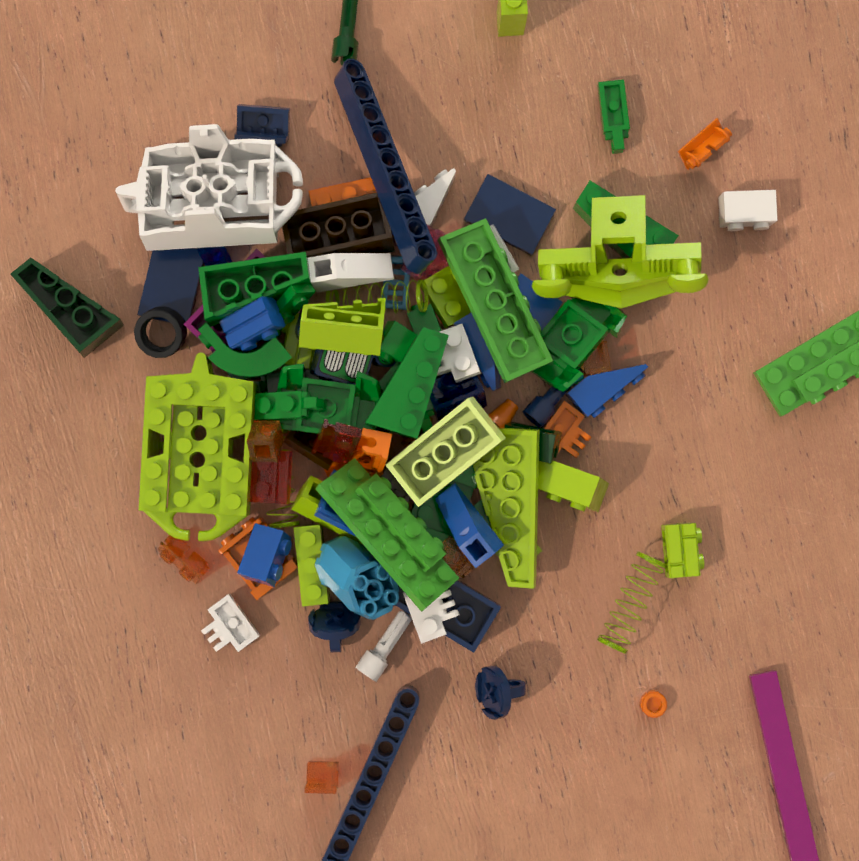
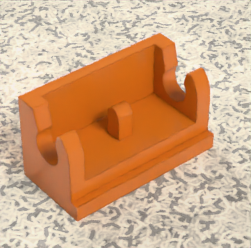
(376, 446)

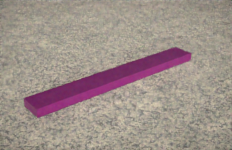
(783, 766)

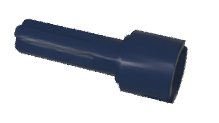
(542, 407)

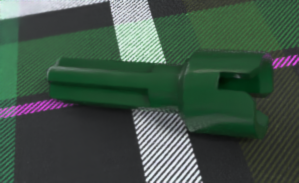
(345, 44)

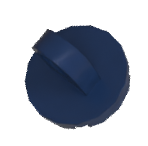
(333, 623)
(496, 691)

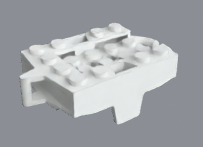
(209, 177)

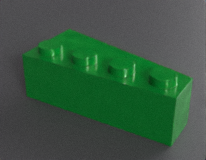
(655, 231)
(239, 283)
(410, 388)

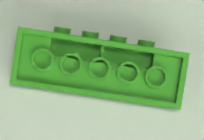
(495, 300)
(813, 367)
(389, 532)

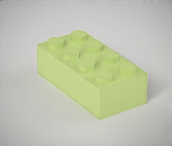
(445, 451)

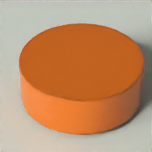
(653, 704)

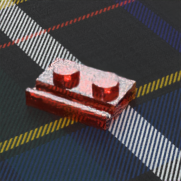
(336, 441)
(272, 480)

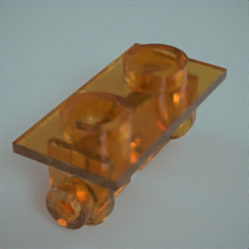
(190, 566)

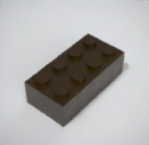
(340, 227)

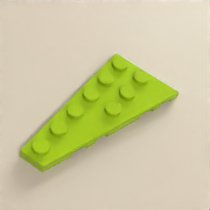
(510, 498)

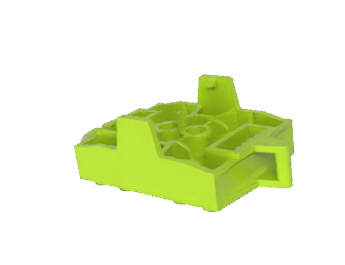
(223, 480)

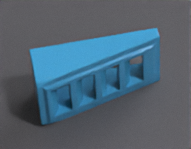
(389, 303)

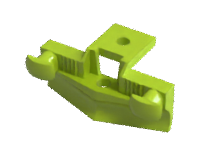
(650, 273)

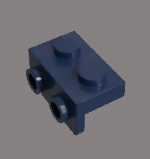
(263, 123)

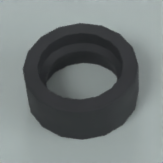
(146, 345)

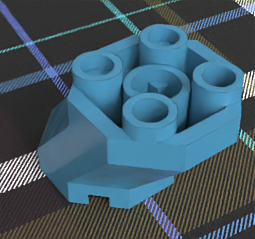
(356, 577)

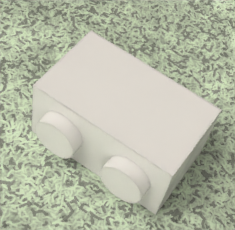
(747, 209)

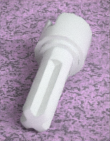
(374, 661)

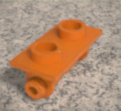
(700, 147)

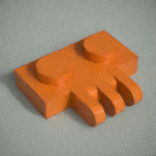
(566, 421)

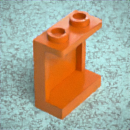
(234, 549)

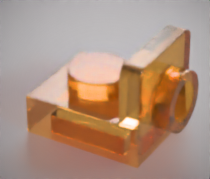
(456, 558)

